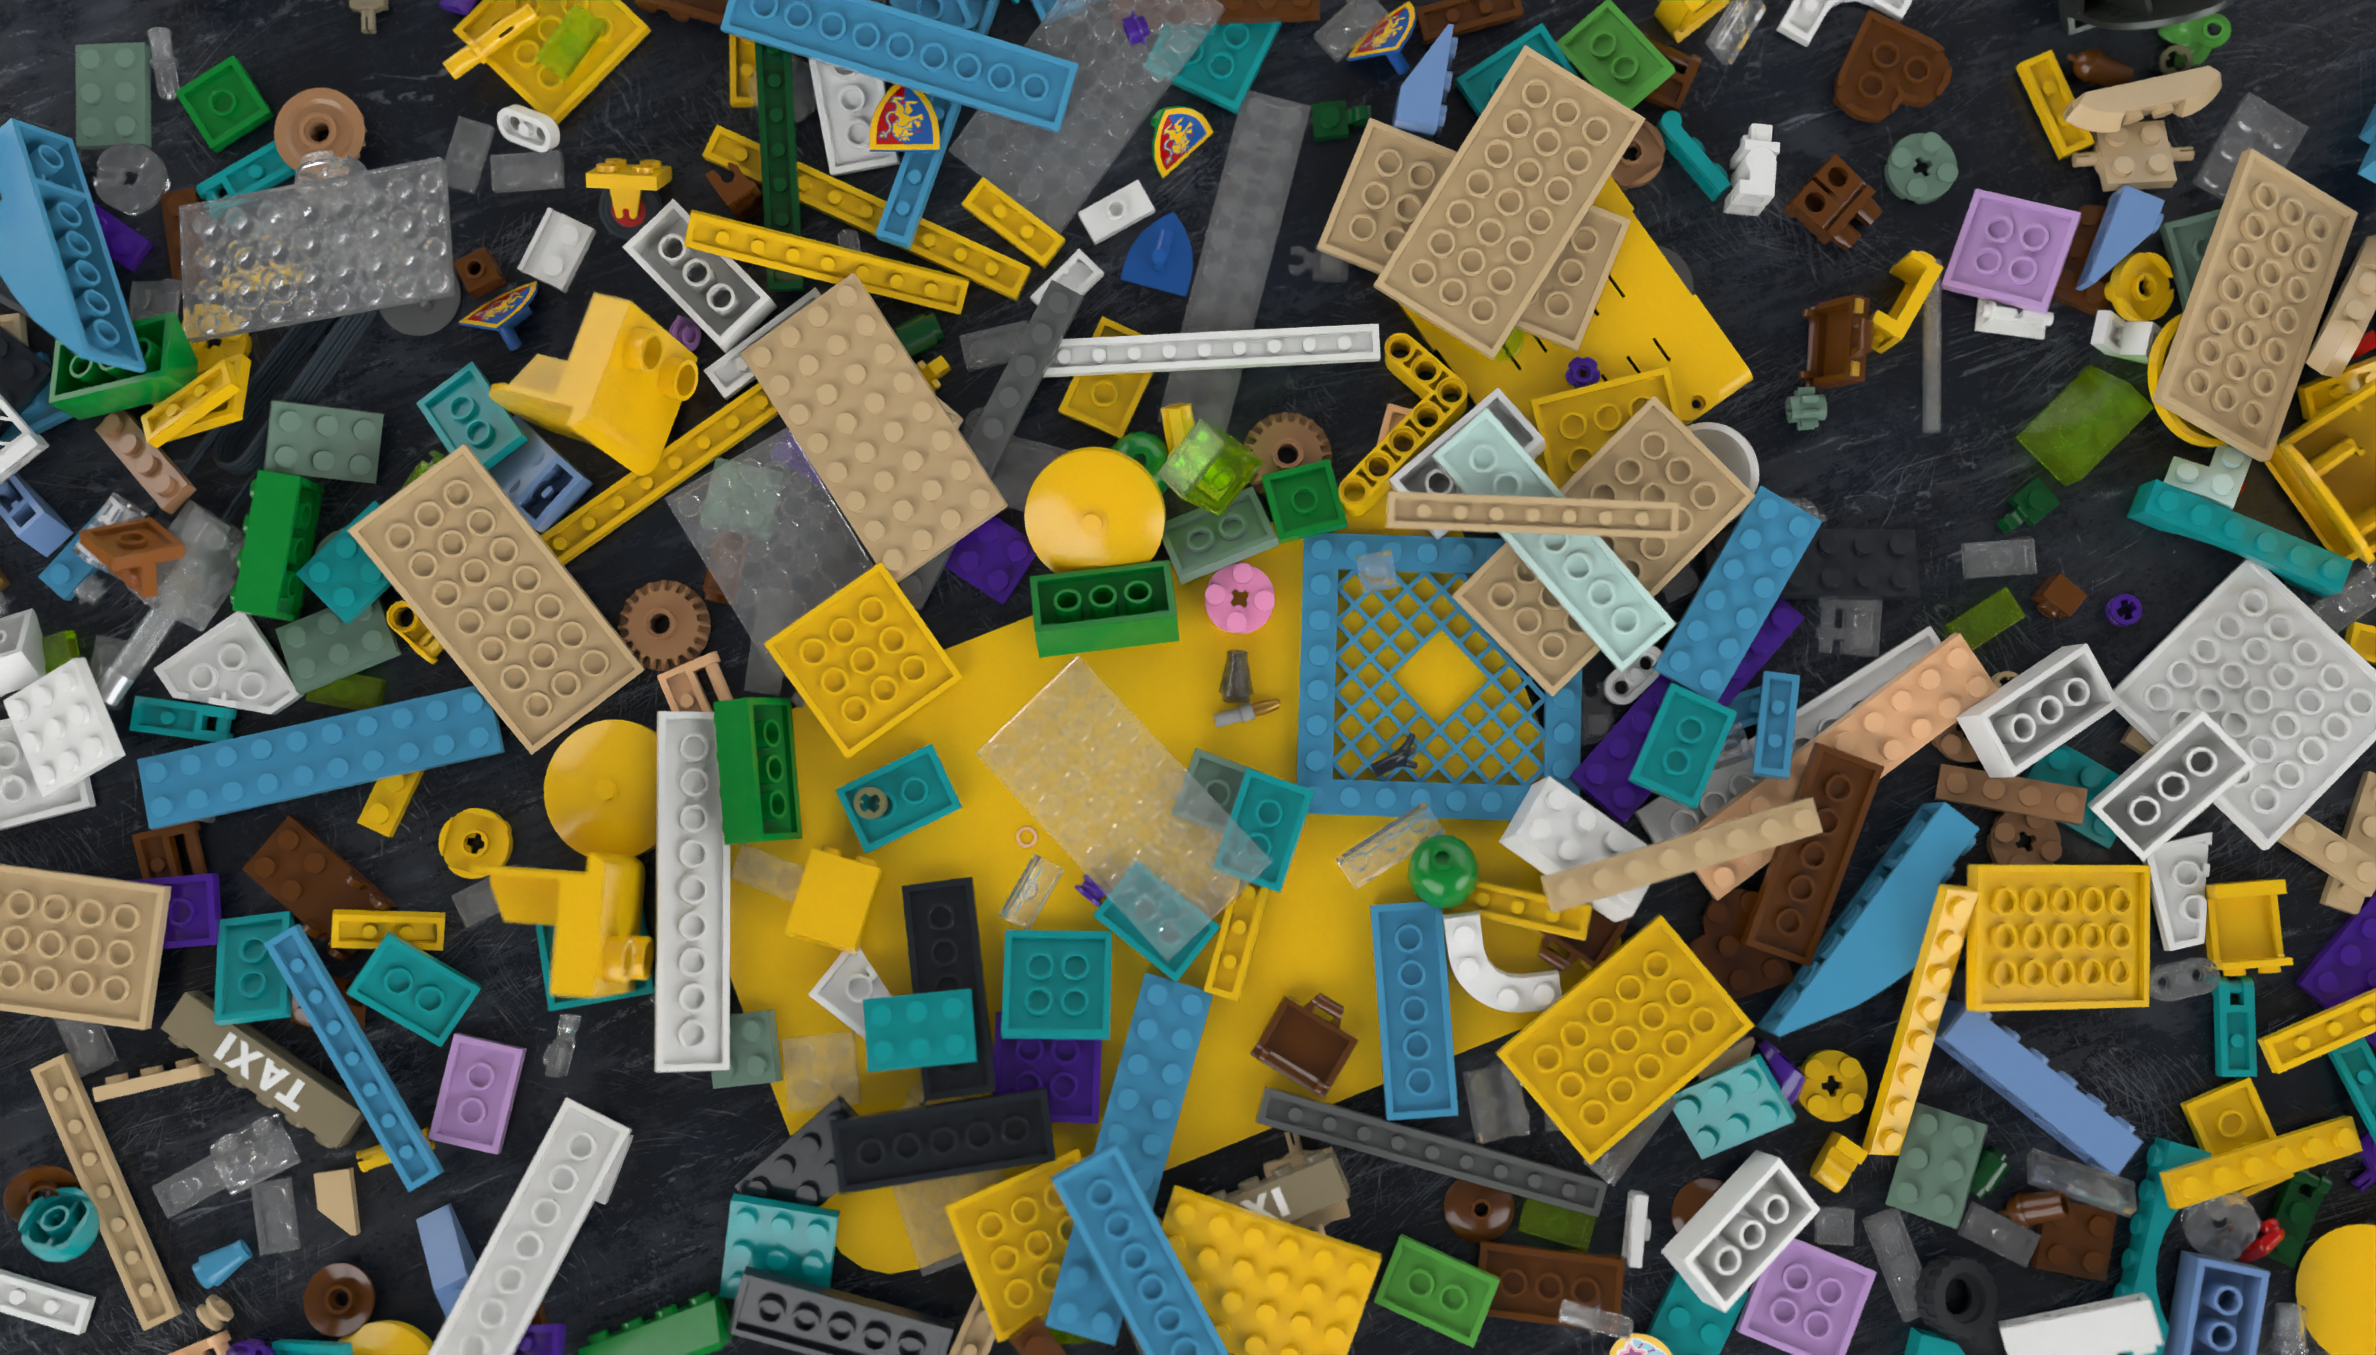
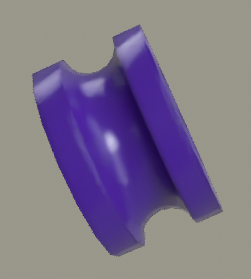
(2132, 617)
(1090, 890)

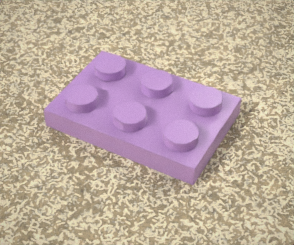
(477, 1093)

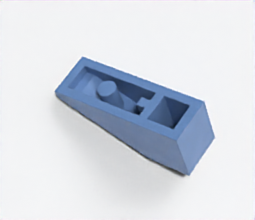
(2125, 224)
(31, 516)
(447, 1255)

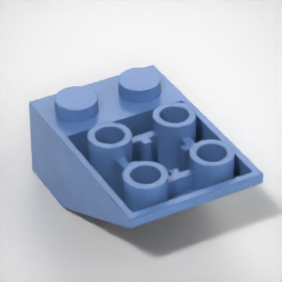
(1421, 94)
(540, 480)

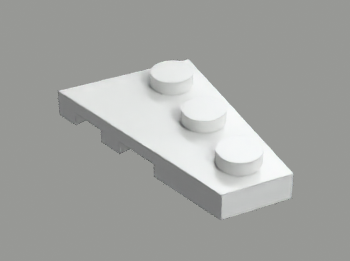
(2178, 889)
(845, 987)

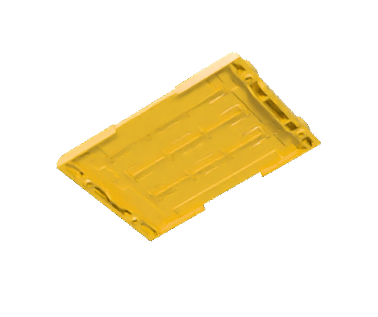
(1654, 306)

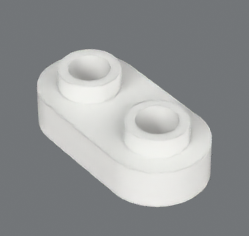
(528, 128)
(1634, 678)

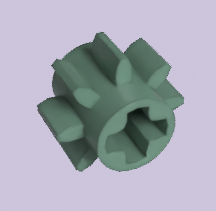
(1806, 408)

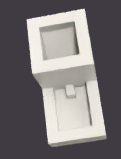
(2123, 338)

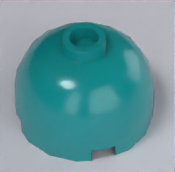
(60, 1225)

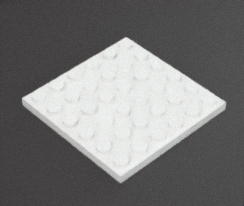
(2272, 683)

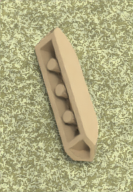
(2127, 103)
(2347, 315)

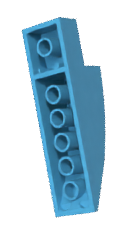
(56, 248)
(1881, 925)

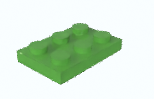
(1615, 56)
(1437, 1290)

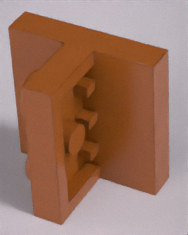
(133, 550)

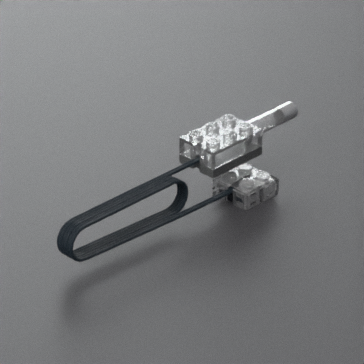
(197, 585)

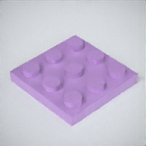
(2011, 251)
(1807, 1301)

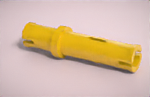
(490, 41)

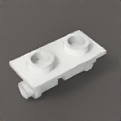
(2010, 320)

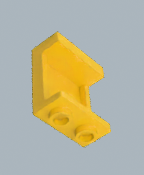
(1919, 274)
(833, 900)
(2245, 926)

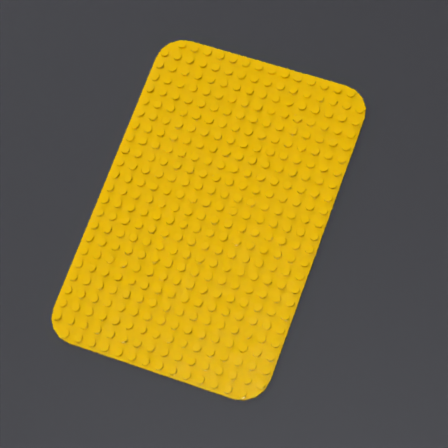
(1309, 934)

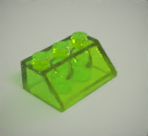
(2084, 424)

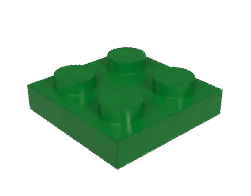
(224, 104)
(1304, 501)

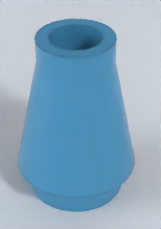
(219, 1264)

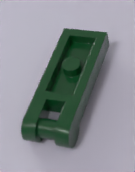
(2297, 1213)

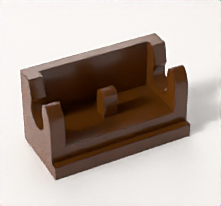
(740, 195)

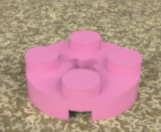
(1240, 578)

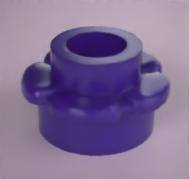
(1135, 28)
(1573, 373)

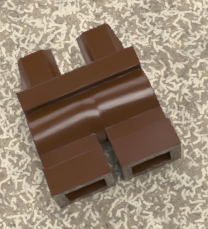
(1831, 201)

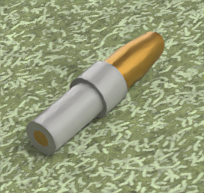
(1246, 712)

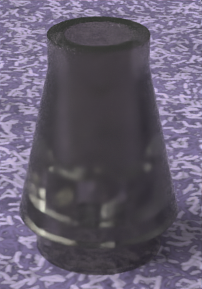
(1236, 678)

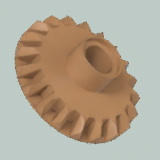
(312, 113)
(1281, 432)
(687, 631)

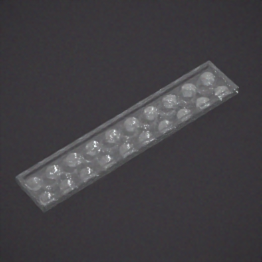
(1239, 244)

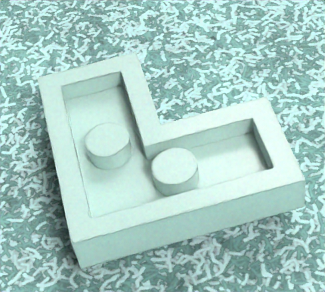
(2216, 483)

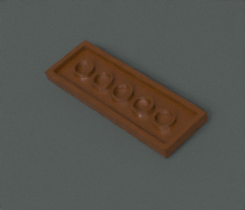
(1809, 871)

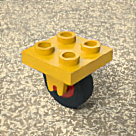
(629, 193)

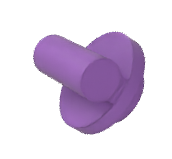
(686, 332)

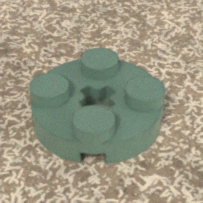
(1928, 149)

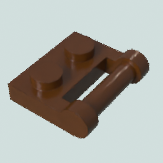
(1673, 91)
(159, 853)

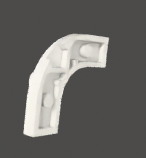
(1806, 15)
(1488, 983)

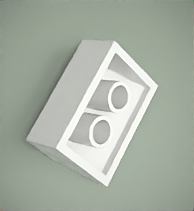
(20, 651)

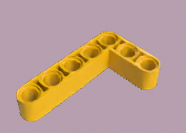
(1408, 429)

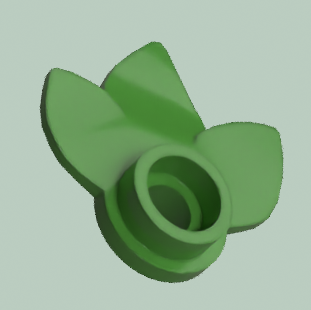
(2196, 38)

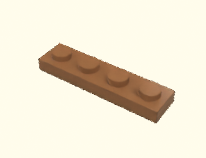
(146, 463)
(2011, 794)

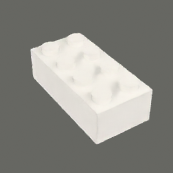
(701, 283)
(1426, 475)
(2038, 711)
(2171, 784)
(1564, 831)
(1740, 1230)
(2086, 1329)

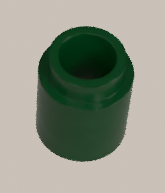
(919, 333)
(1989, 1172)

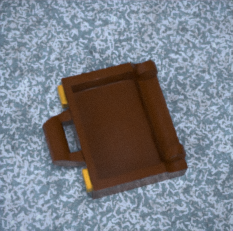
(1837, 342)
(1599, 942)
(1306, 1044)

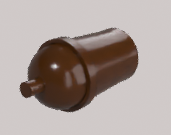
(2099, 68)
(2037, 1207)

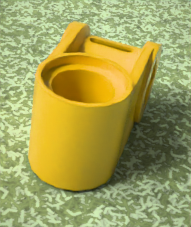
(416, 634)

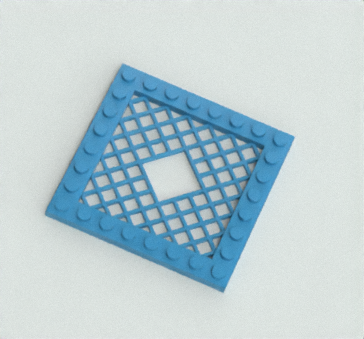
(1561, 734)

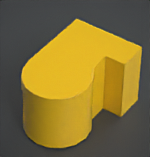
(1837, 1162)

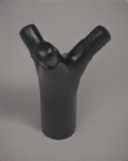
(1396, 759)

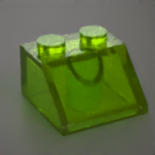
(1209, 468)

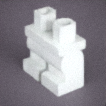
(1754, 172)

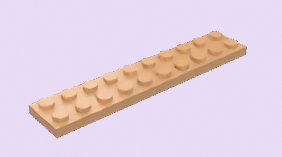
(1879, 729)

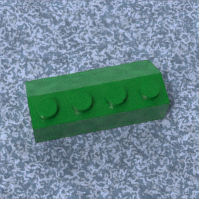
(96, 389)
(276, 546)
(1104, 608)
(757, 770)
(674, 1331)

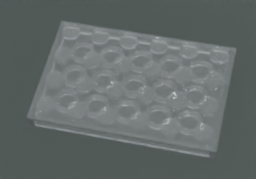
(769, 537)

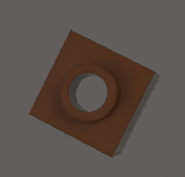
(487, 279)
(2058, 597)

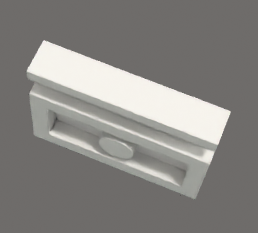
(557, 250)

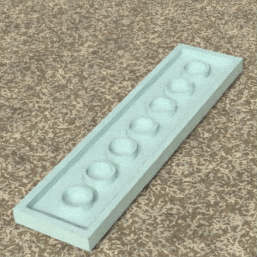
(1574, 568)

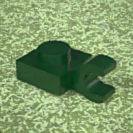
(1333, 120)
(2028, 505)

